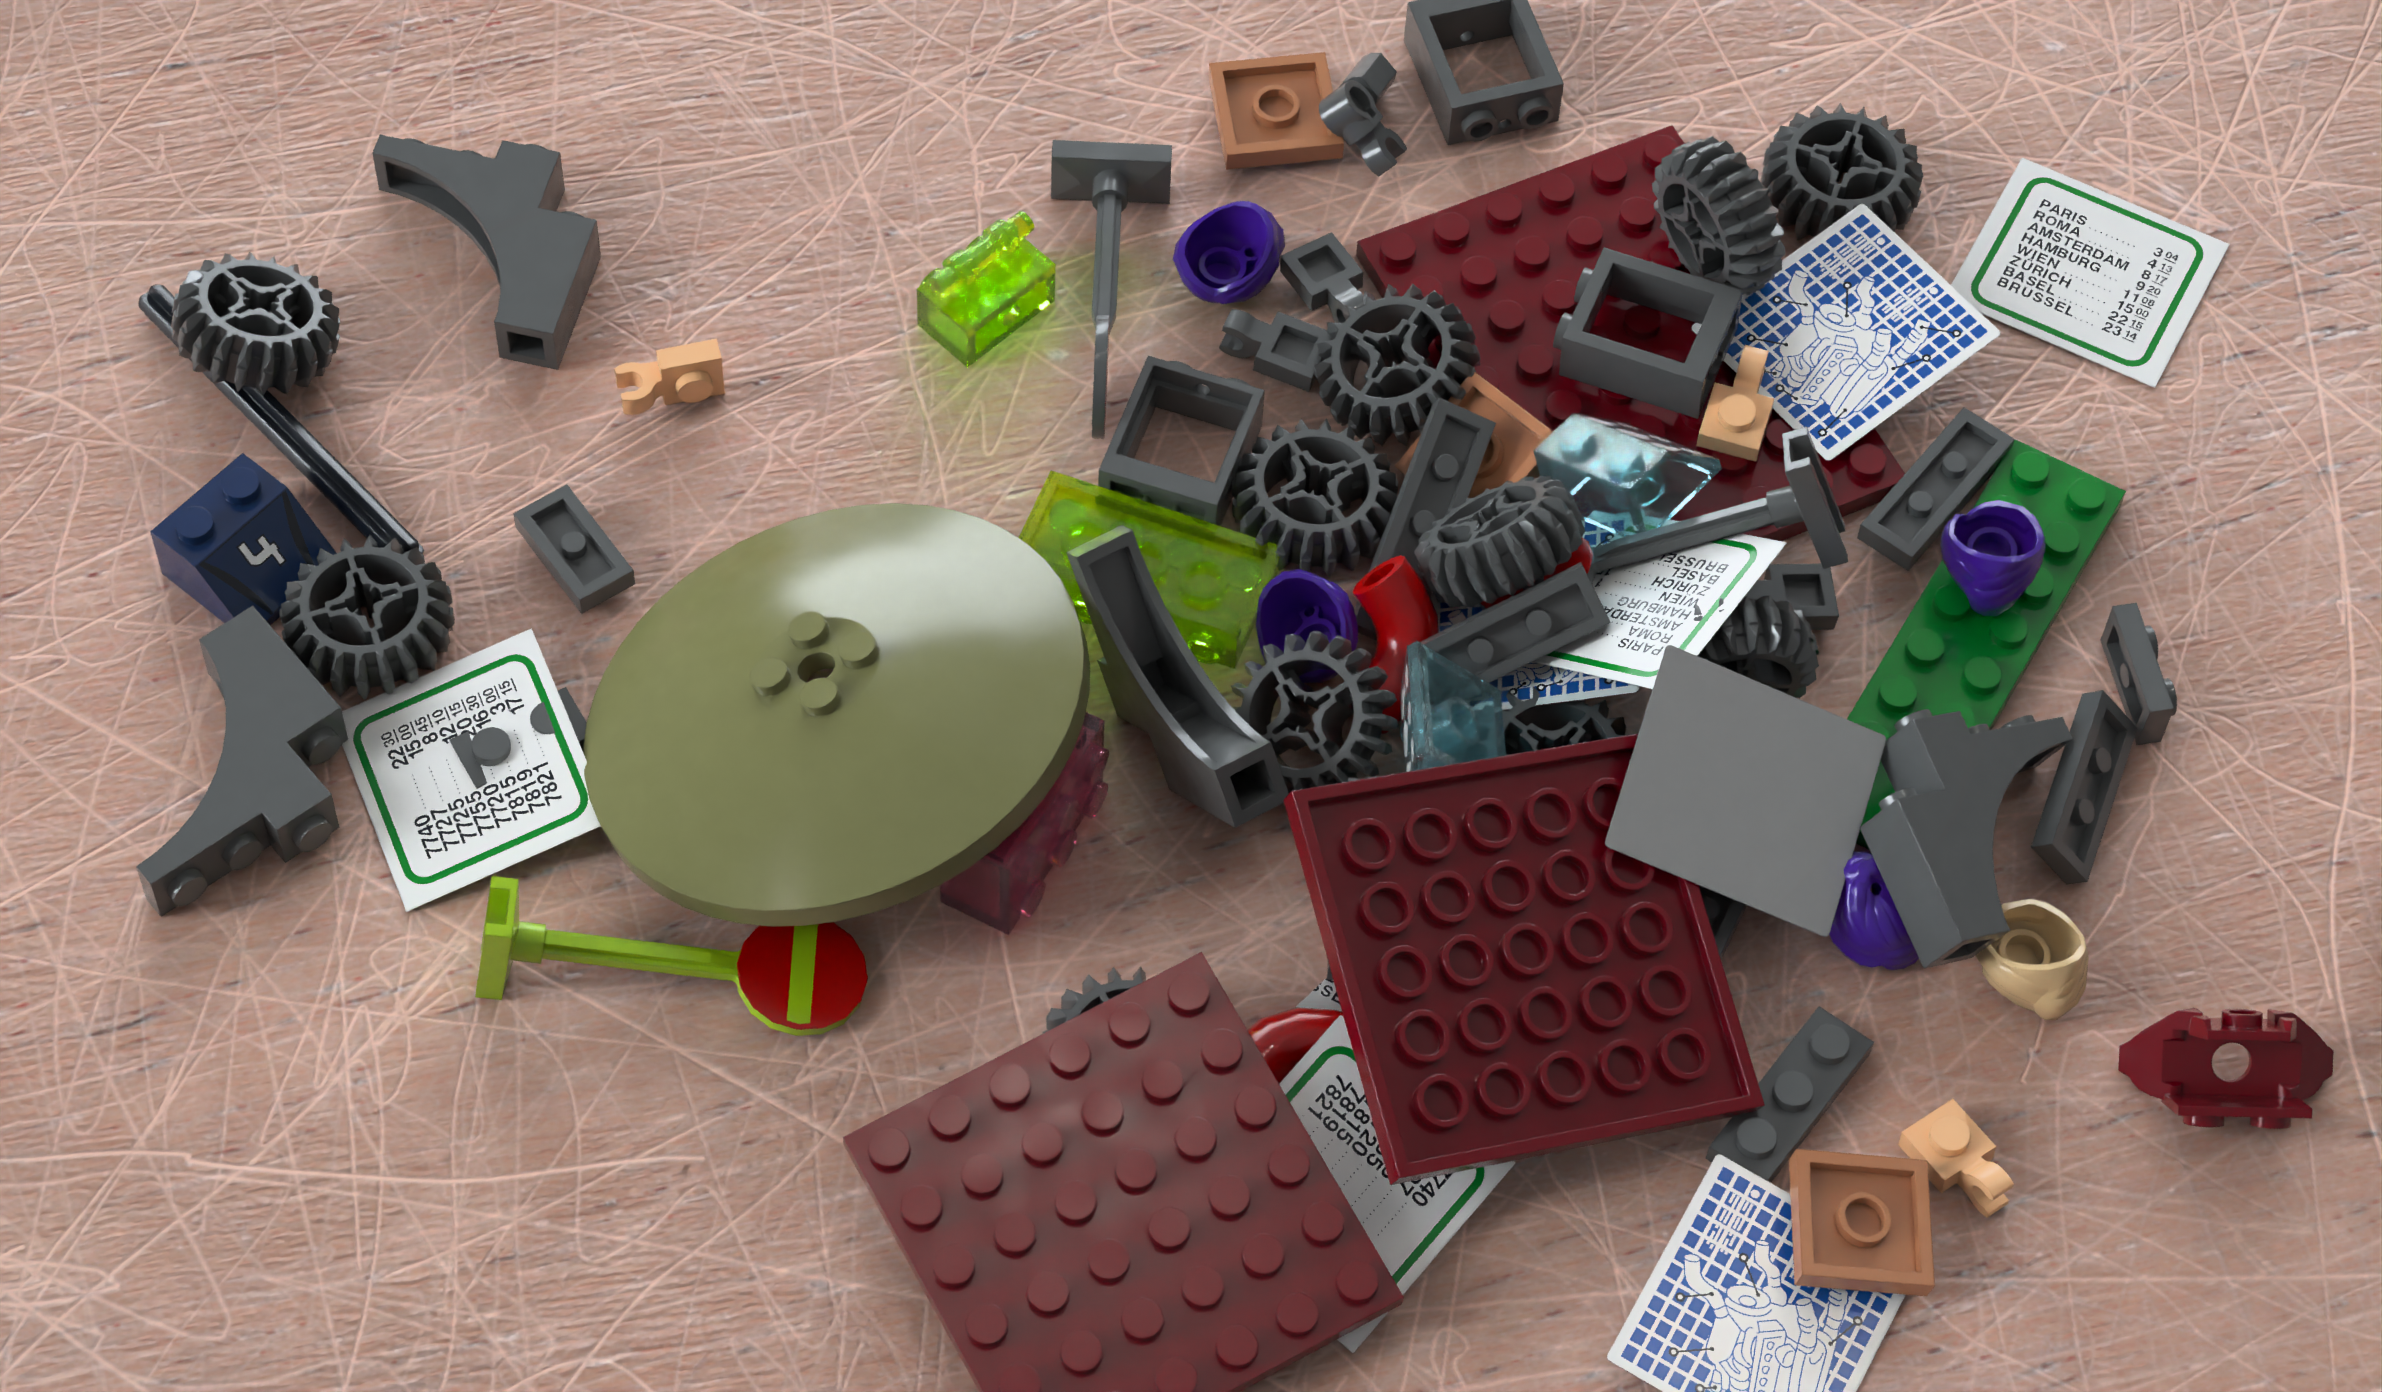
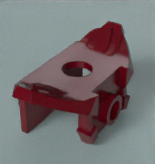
(2176, 1057)

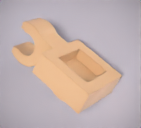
(679, 375)
(1738, 414)
(1958, 1154)

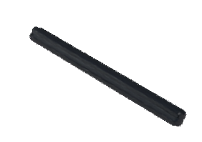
(296, 443)

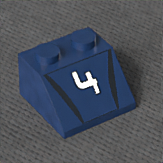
(238, 542)

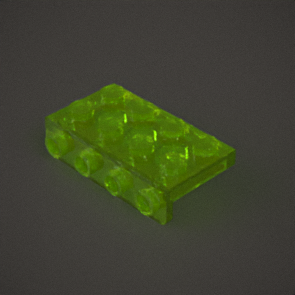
(1199, 568)

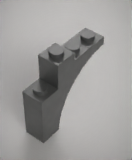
(511, 215)
(1163, 690)
(263, 782)
(1941, 822)

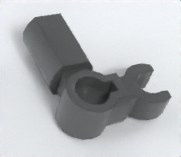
(1354, 116)

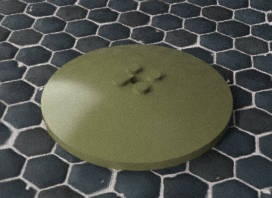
(850, 789)

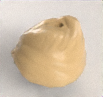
(2039, 960)

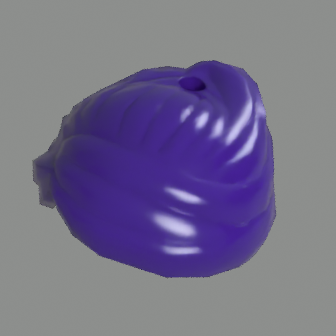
(1230, 253)
(1993, 554)
(1302, 604)
(1867, 922)

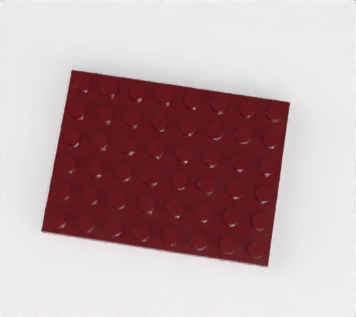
(1515, 272)

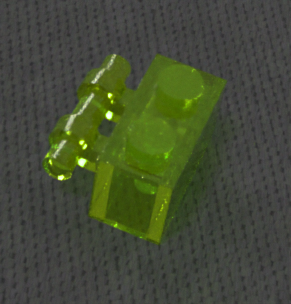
(986, 290)

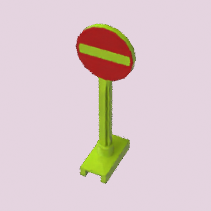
(786, 975)

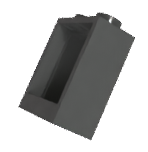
(1478, 114)
(1635, 371)
(1180, 390)

